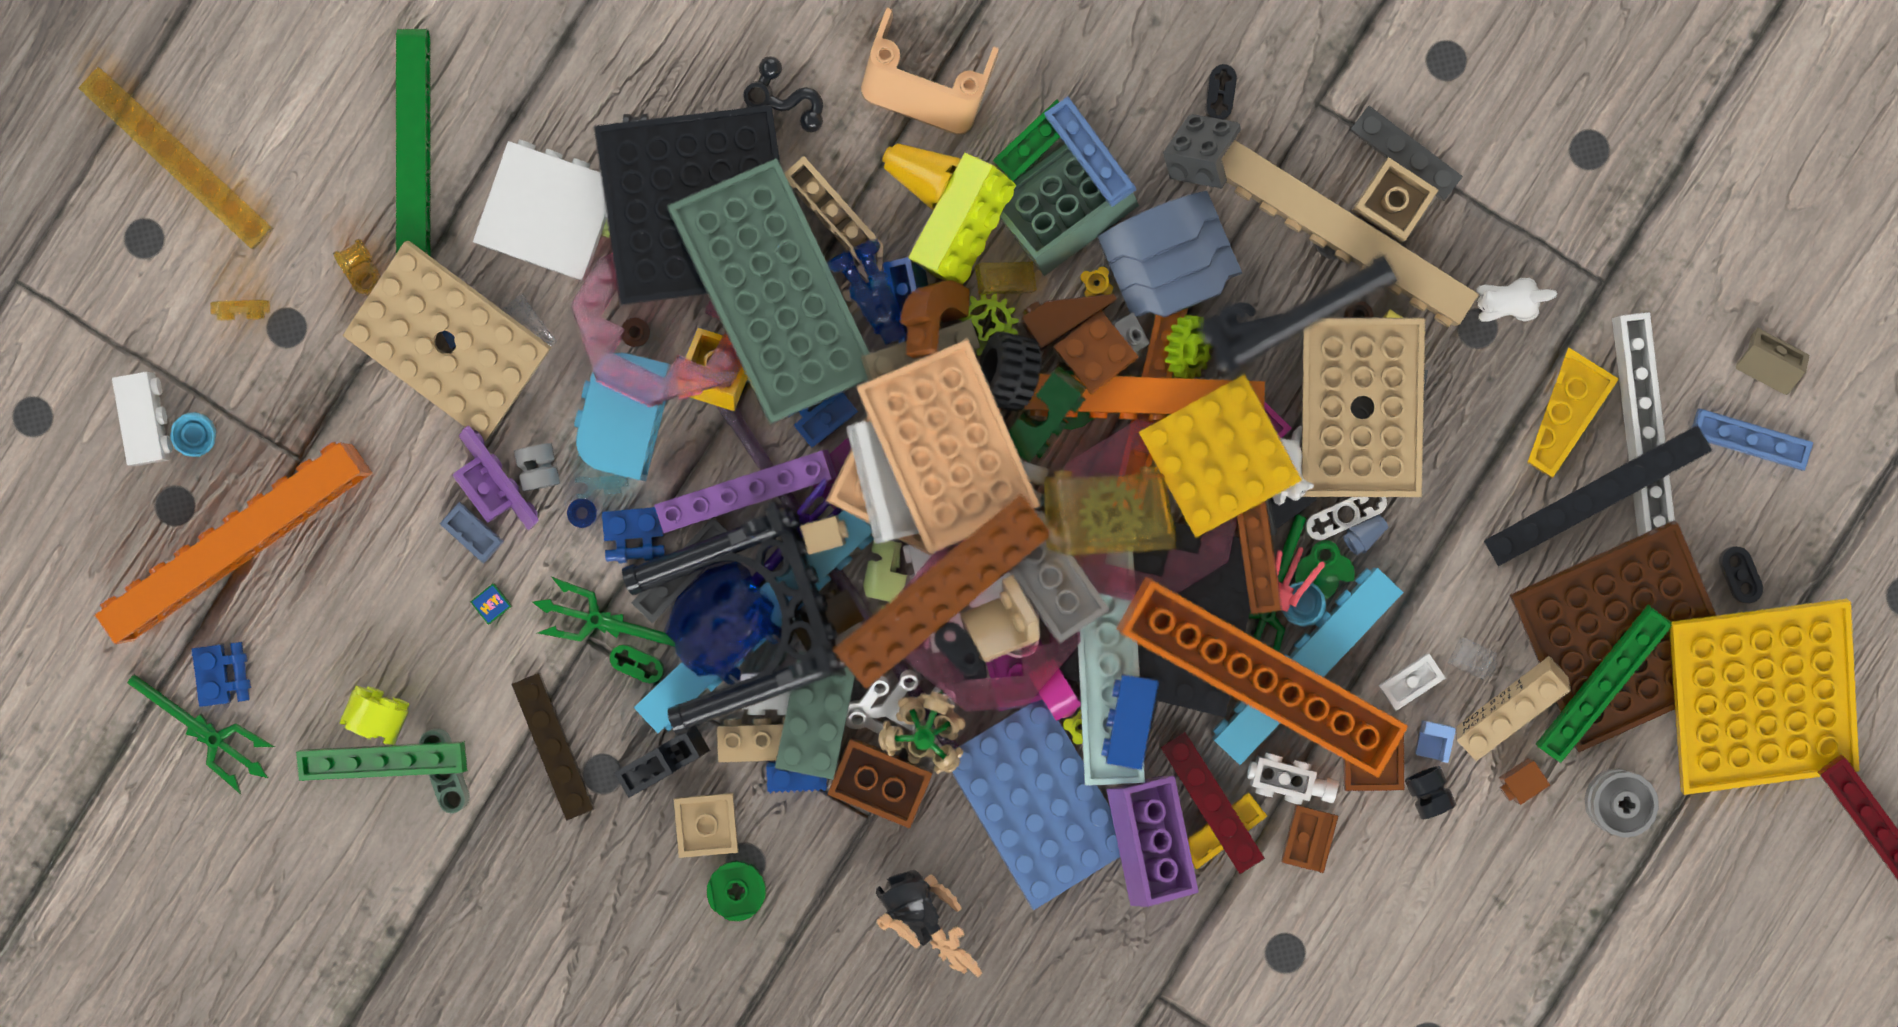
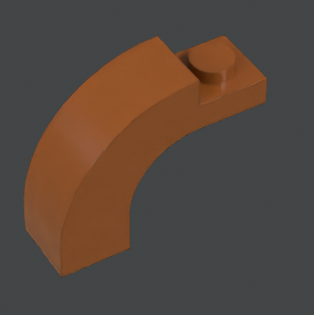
(926, 308)

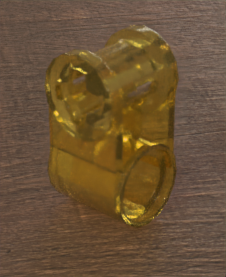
(356, 264)

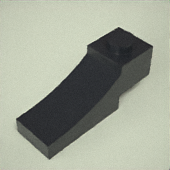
(661, 762)

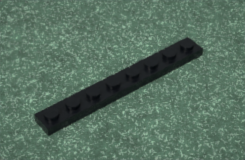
(1598, 495)

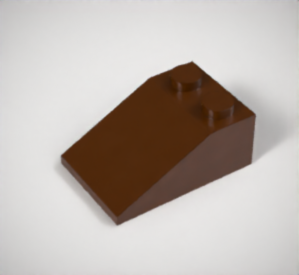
(1058, 317)

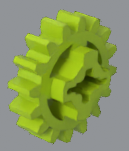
(992, 305)
(1187, 348)

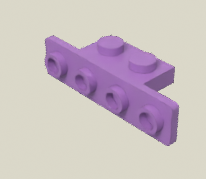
(488, 484)

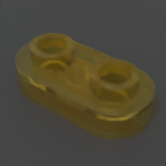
(251, 308)

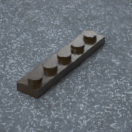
(553, 746)

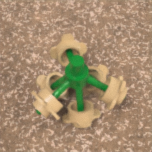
(922, 742)

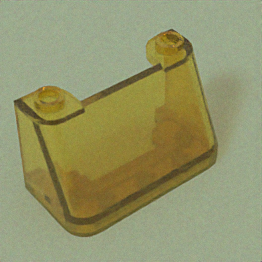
(1108, 513)

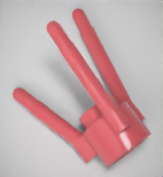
(1286, 591)

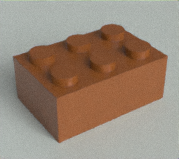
(880, 782)

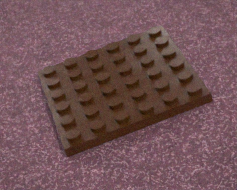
(1591, 606)

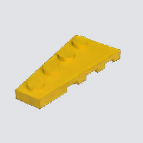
(1572, 405)

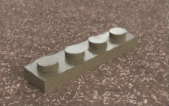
(895, 357)

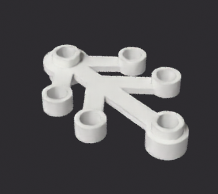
(888, 708)

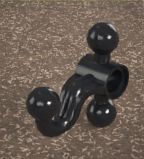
(770, 69)

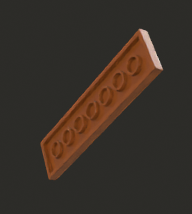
(942, 591)

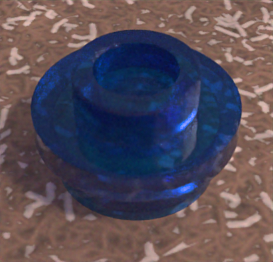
(573, 509)

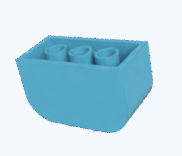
(617, 430)

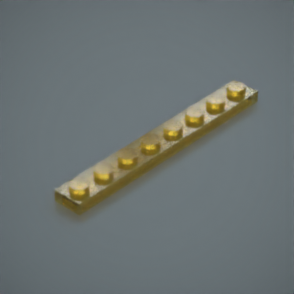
(175, 158)

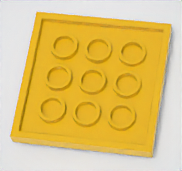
(1220, 456)

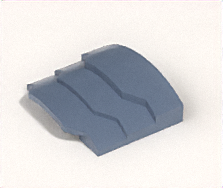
(1170, 256)

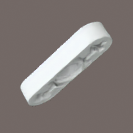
(1328, 530)

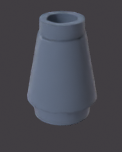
(1364, 535)

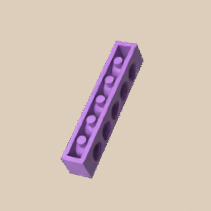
(745, 491)

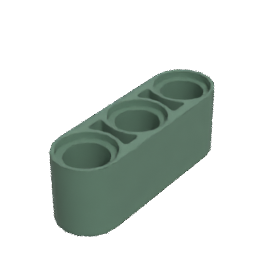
(443, 786)

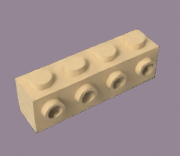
(748, 741)

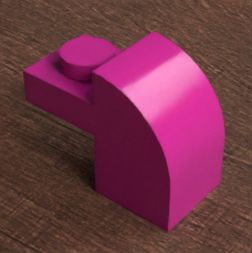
(1059, 696)

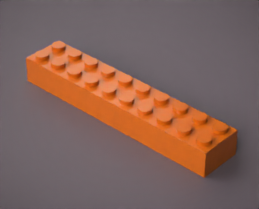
(233, 543)
(1261, 677)

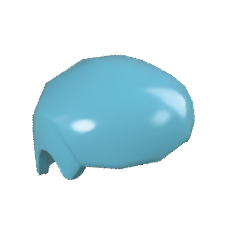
(193, 434)
(1309, 607)

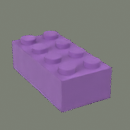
(1152, 841)

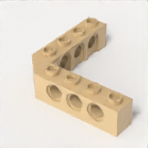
(834, 215)

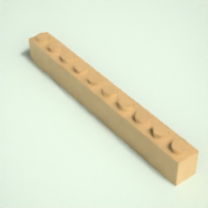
(1345, 234)

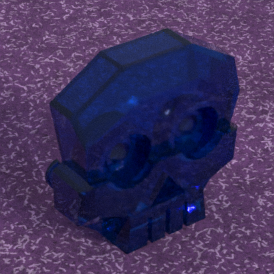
(721, 621)

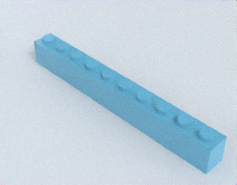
(685, 685)

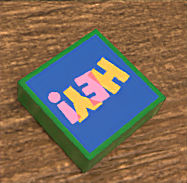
(491, 603)

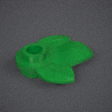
(1335, 568)

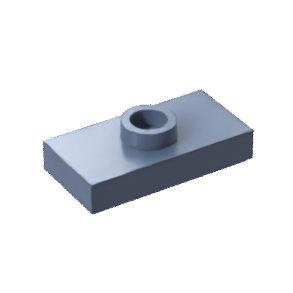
(471, 532)

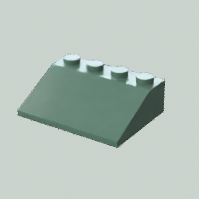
(1059, 210)

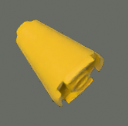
(920, 171)

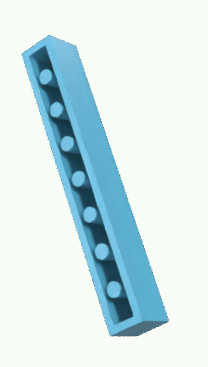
(1319, 652)

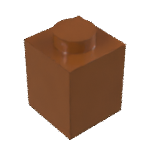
(1523, 782)

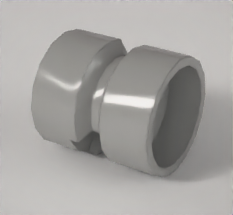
(541, 477)

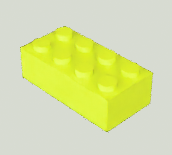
(963, 220)

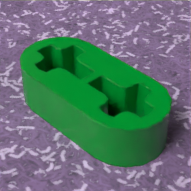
(640, 657)

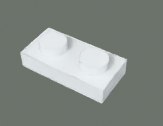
(1412, 681)

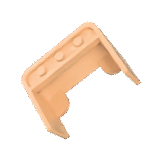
(920, 98)

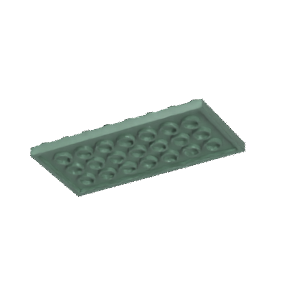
(772, 290)

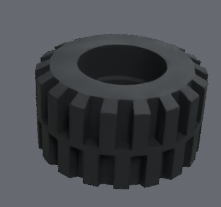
(1011, 369)

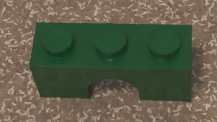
(1061, 395)

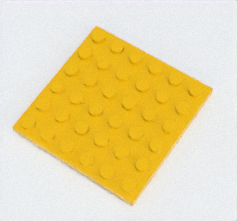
(1764, 695)

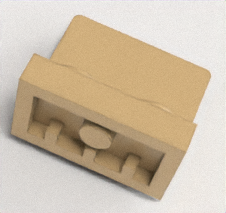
(1002, 623)

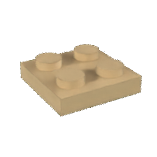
(706, 825)

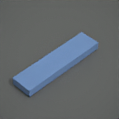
(1090, 151)
(1753, 439)

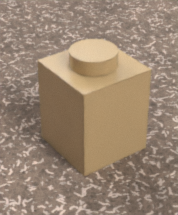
(824, 534)

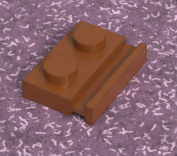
(1309, 838)

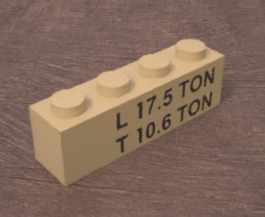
(1512, 708)

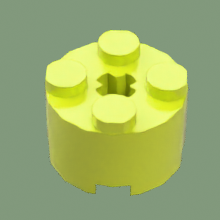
(374, 715)

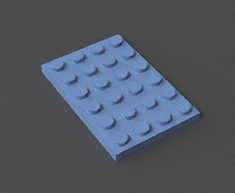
(1035, 803)

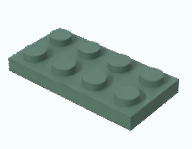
(815, 726)

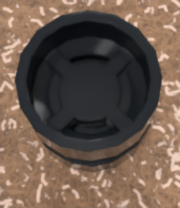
(1430, 792)

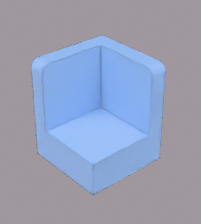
(1435, 741)

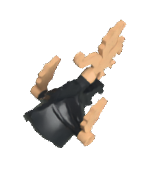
(911, 903)

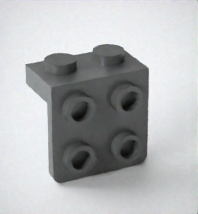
(1198, 150)

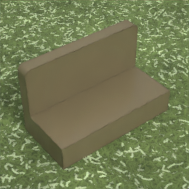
(1773, 362)

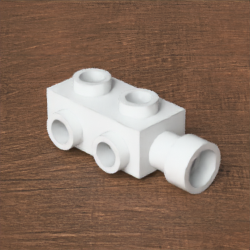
(1281, 780)

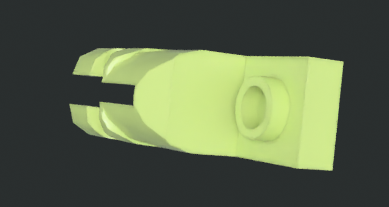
(881, 577)

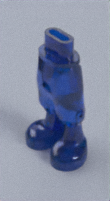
(875, 296)

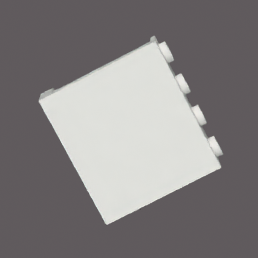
(544, 210)
(882, 495)

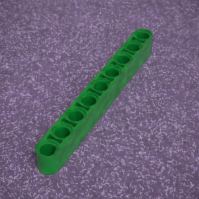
(413, 138)

